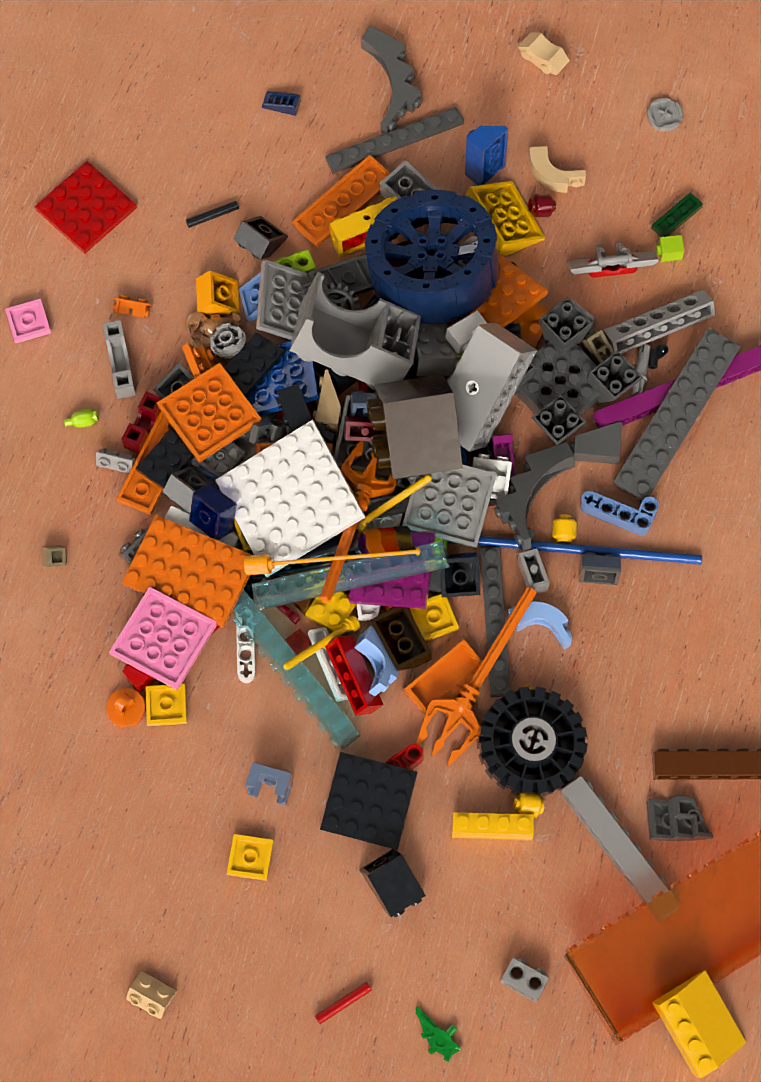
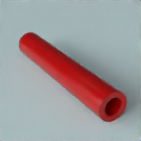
(343, 1003)

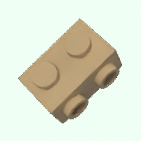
(150, 994)

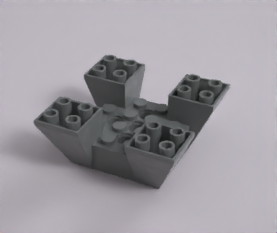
(558, 413)

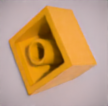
(217, 294)

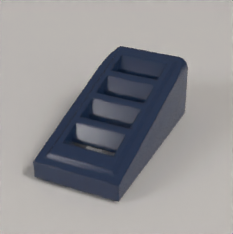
(292, 109)

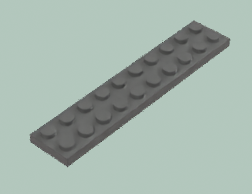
(676, 415)

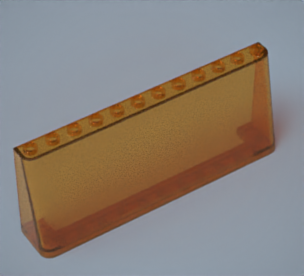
(694, 927)

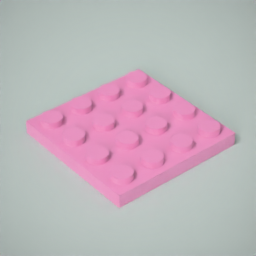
(163, 638)

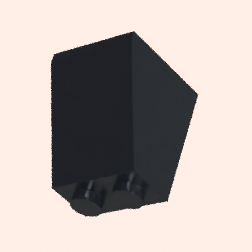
(393, 883)

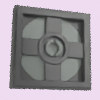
(223, 460)

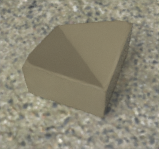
(54, 556)

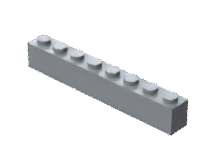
(613, 839)

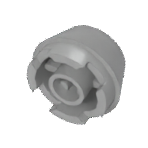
(227, 341)

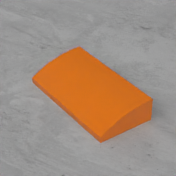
(444, 677)

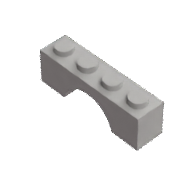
(119, 359)

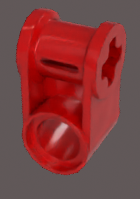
(403, 760)

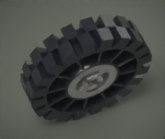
(503, 731)

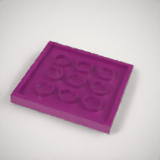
(401, 592)

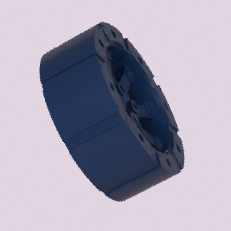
(433, 255)

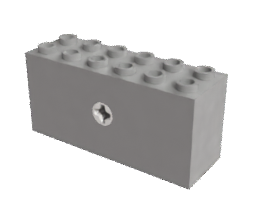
(487, 381)

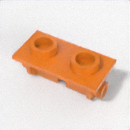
(139, 308)

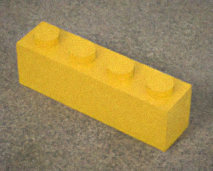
(493, 826)

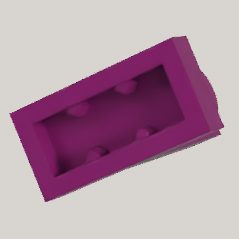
(503, 447)

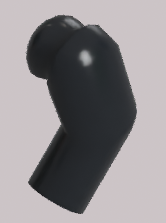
(655, 354)

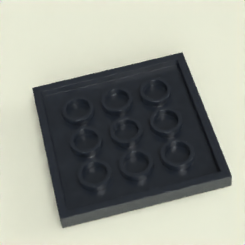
(369, 800)

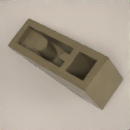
(597, 346)

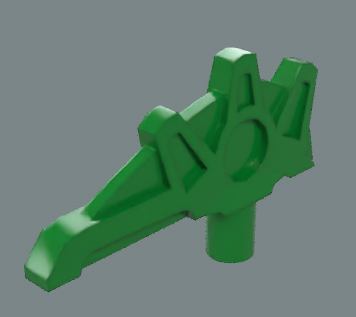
(438, 1039)

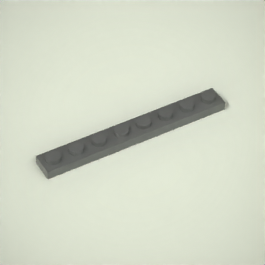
(394, 140)
(494, 617)

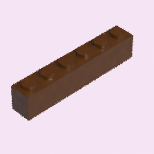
(706, 764)

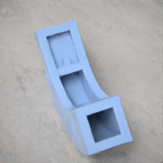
(549, 616)
(373, 649)

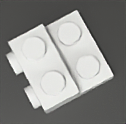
(501, 467)

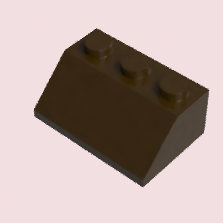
(401, 638)

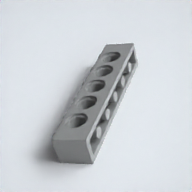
(660, 322)

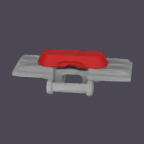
(622, 263)

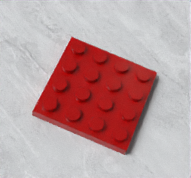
(85, 207)

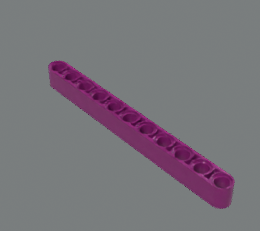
(649, 401)

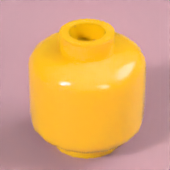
(564, 529)
(529, 804)

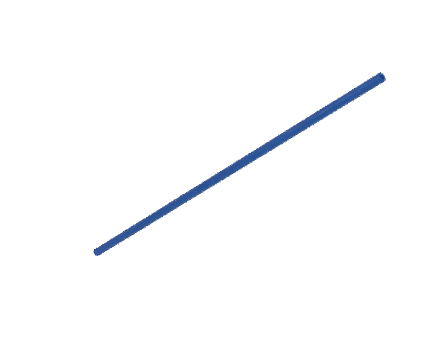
(602, 551)

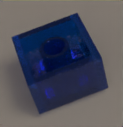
(212, 512)

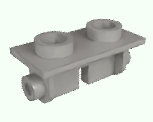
(108, 459)

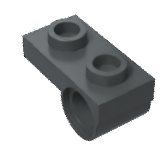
(267, 431)

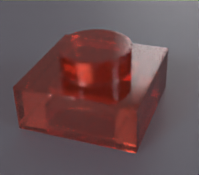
(298, 641)

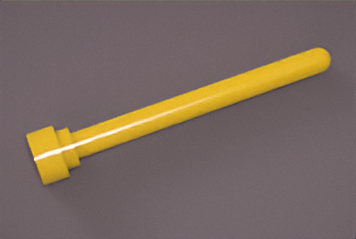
(362, 524)
(350, 625)

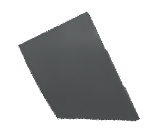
(676, 820)

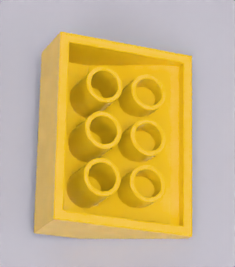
(510, 215)
(700, 1024)

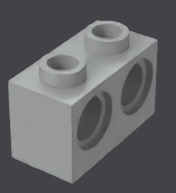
(521, 984)

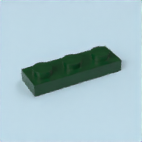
(677, 215)

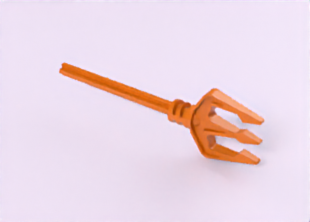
(363, 487)
(460, 710)

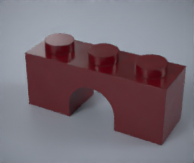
(137, 433)

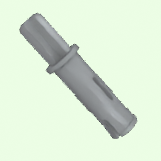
(641, 367)

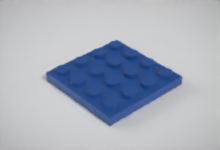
(285, 373)

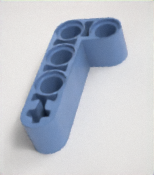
(617, 509)

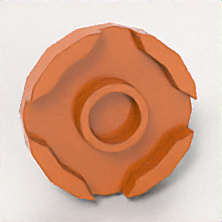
(125, 707)

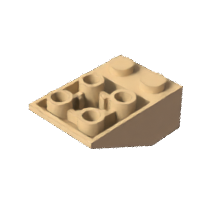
(328, 406)

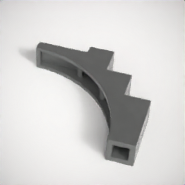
(391, 56)
(539, 470)

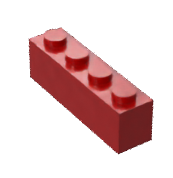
(353, 675)

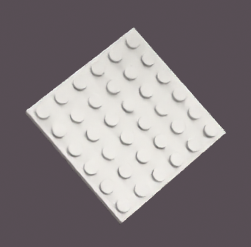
(291, 496)

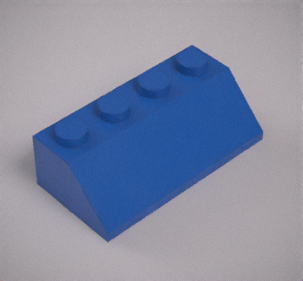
(485, 152)

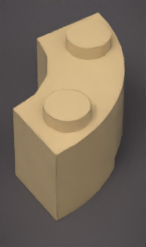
(543, 53)

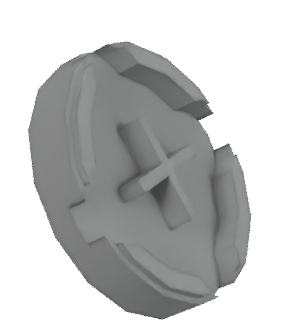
(664, 114)

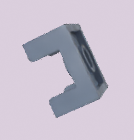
(273, 777)

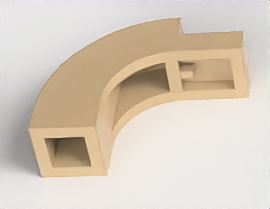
(550, 176)

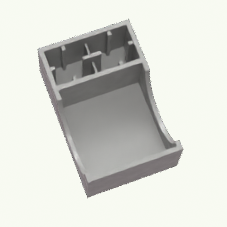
(364, 344)

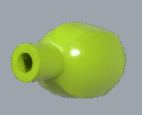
(82, 418)

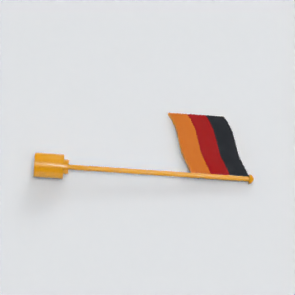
(379, 543)

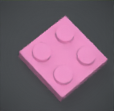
(28, 321)

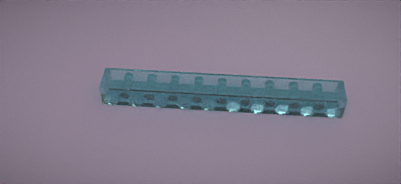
(353, 575)
(300, 679)

